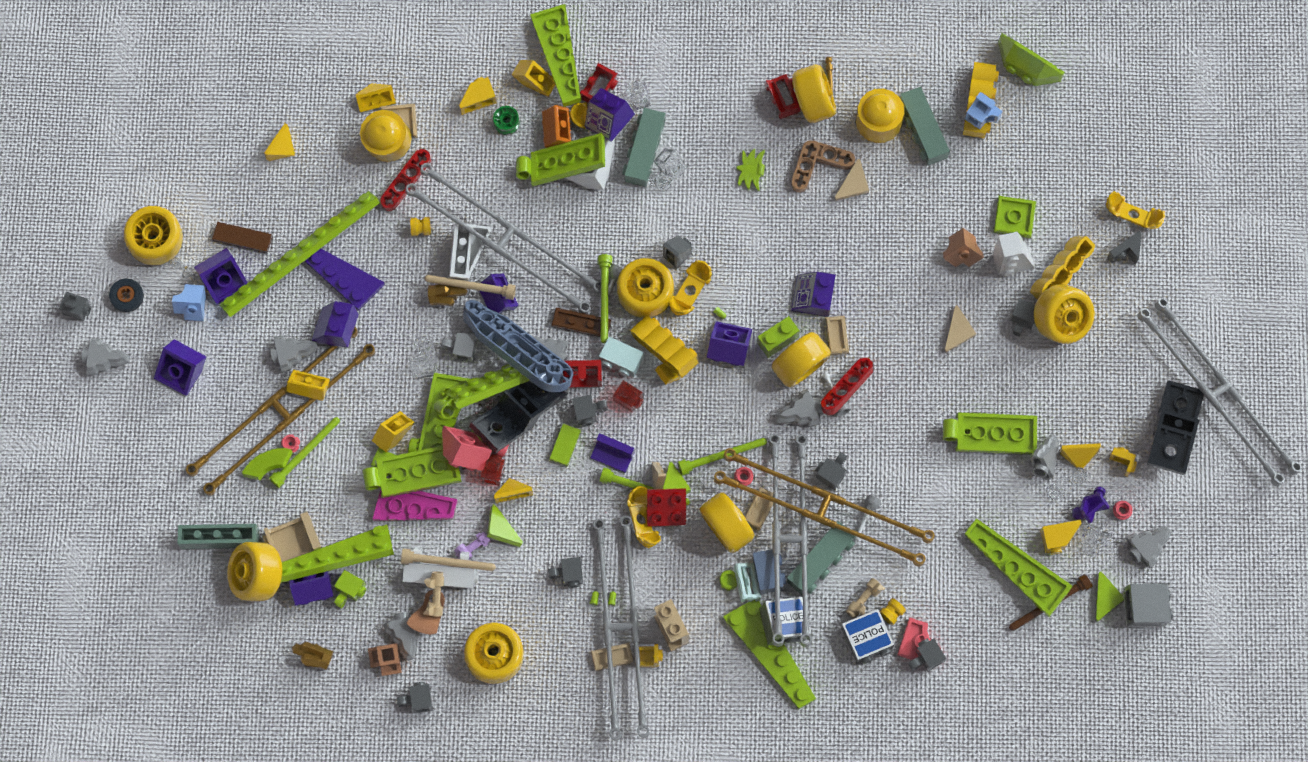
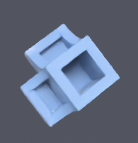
(983, 111)
(190, 302)

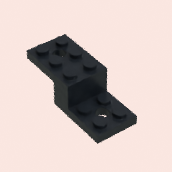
(514, 414)
(1175, 427)

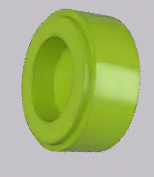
(413, 444)
(728, 580)

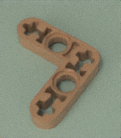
(817, 155)

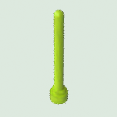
(604, 262)
(687, 466)
(608, 476)
(279, 477)

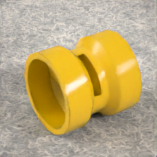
(420, 226)
(892, 611)

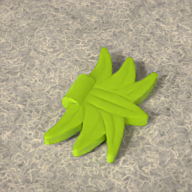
(751, 169)

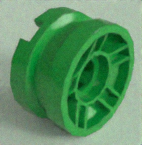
(504, 113)

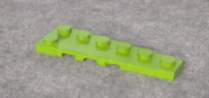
(555, 40)
(433, 422)
(351, 551)
(1029, 575)
(748, 626)

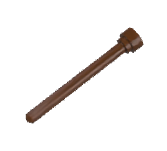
(1082, 583)

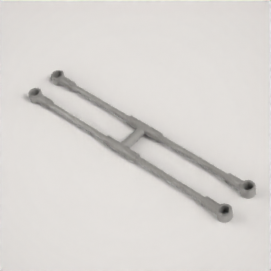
(498, 247)
(1293, 467)
(777, 539)
(609, 628)

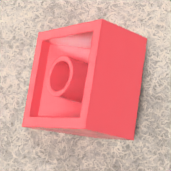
(464, 449)

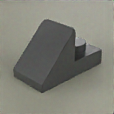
(1130, 246)

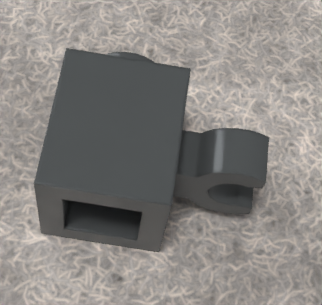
(75, 306)
(1023, 316)
(586, 410)
(832, 472)
(570, 571)
(929, 655)
(419, 698)

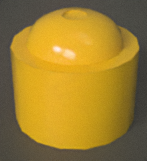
(879, 115)
(385, 135)

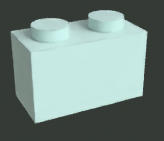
(621, 357)

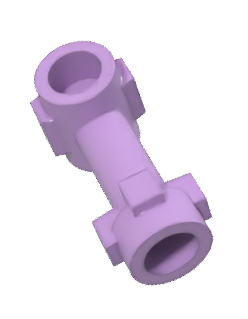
(482, 539)

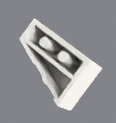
(466, 251)
(1012, 254)

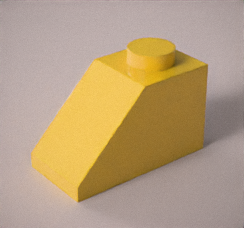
(534, 77)
(478, 95)
(392, 431)
(1057, 536)

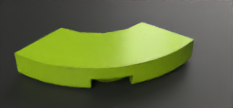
(266, 462)

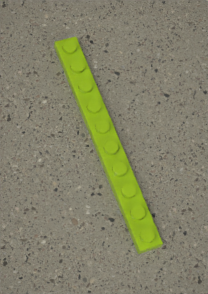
(299, 253)

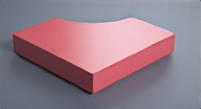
(914, 633)

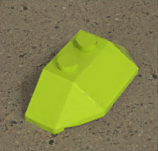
(1027, 64)

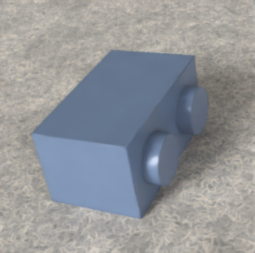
(764, 570)

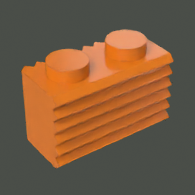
(556, 126)

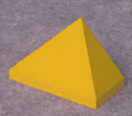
(375, 96)
(281, 145)
(1079, 454)
(512, 490)

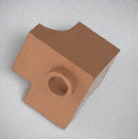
(962, 249)
(386, 657)

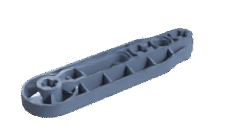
(517, 347)

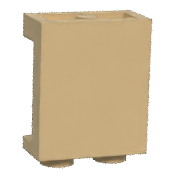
(293, 537)
(671, 625)

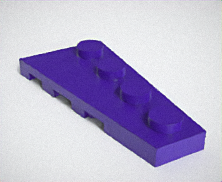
(345, 278)

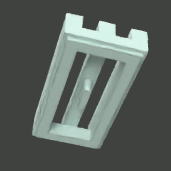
(741, 588)

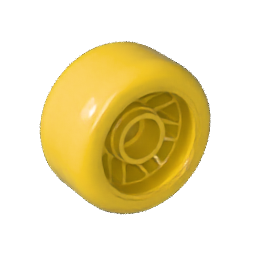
(814, 93)
(150, 222)
(647, 301)
(1064, 314)
(801, 359)
(727, 522)
(254, 571)
(495, 668)

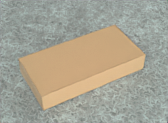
(837, 335)
(759, 510)
(620, 656)

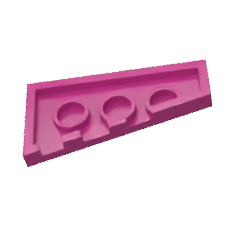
(414, 506)

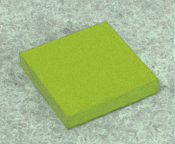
(1014, 216)

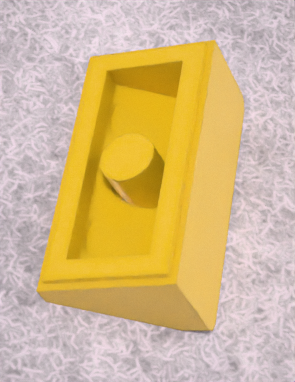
(307, 385)

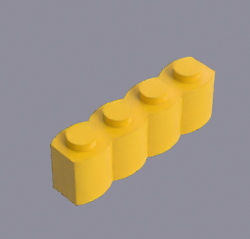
(981, 81)
(1064, 264)
(664, 346)

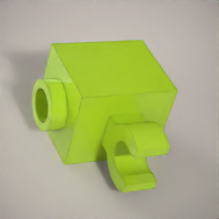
(349, 586)

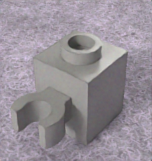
(462, 347)

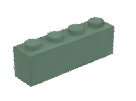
(924, 127)
(645, 147)
(216, 535)
(821, 558)

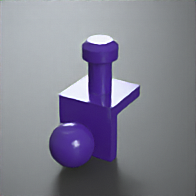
(1090, 505)

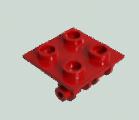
(666, 507)

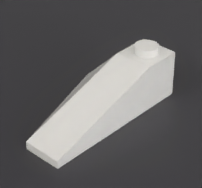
(596, 178)

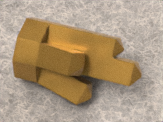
(444, 294)
(313, 655)

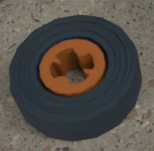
(126, 285)

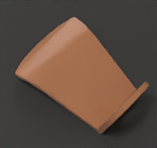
(424, 623)

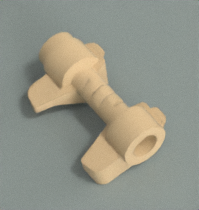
(435, 582)
(858, 608)

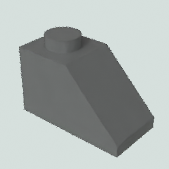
(677, 250)

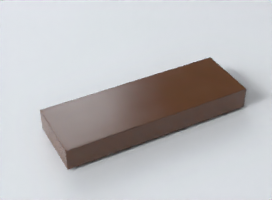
(242, 237)
(577, 322)

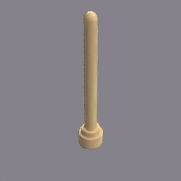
(506, 291)
(408, 557)

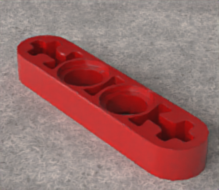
(403, 178)
(844, 384)

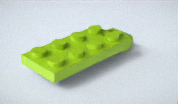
(562, 160)
(478, 389)
(992, 433)
(411, 472)

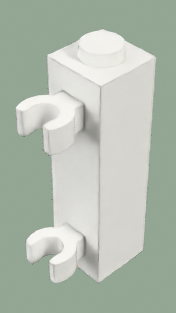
(453, 576)

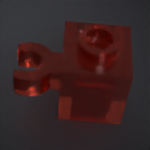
(628, 396)
(493, 470)

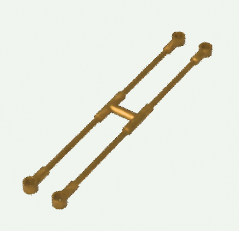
(288, 418)
(819, 516)

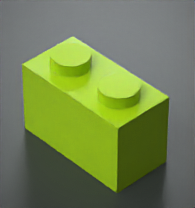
(778, 337)

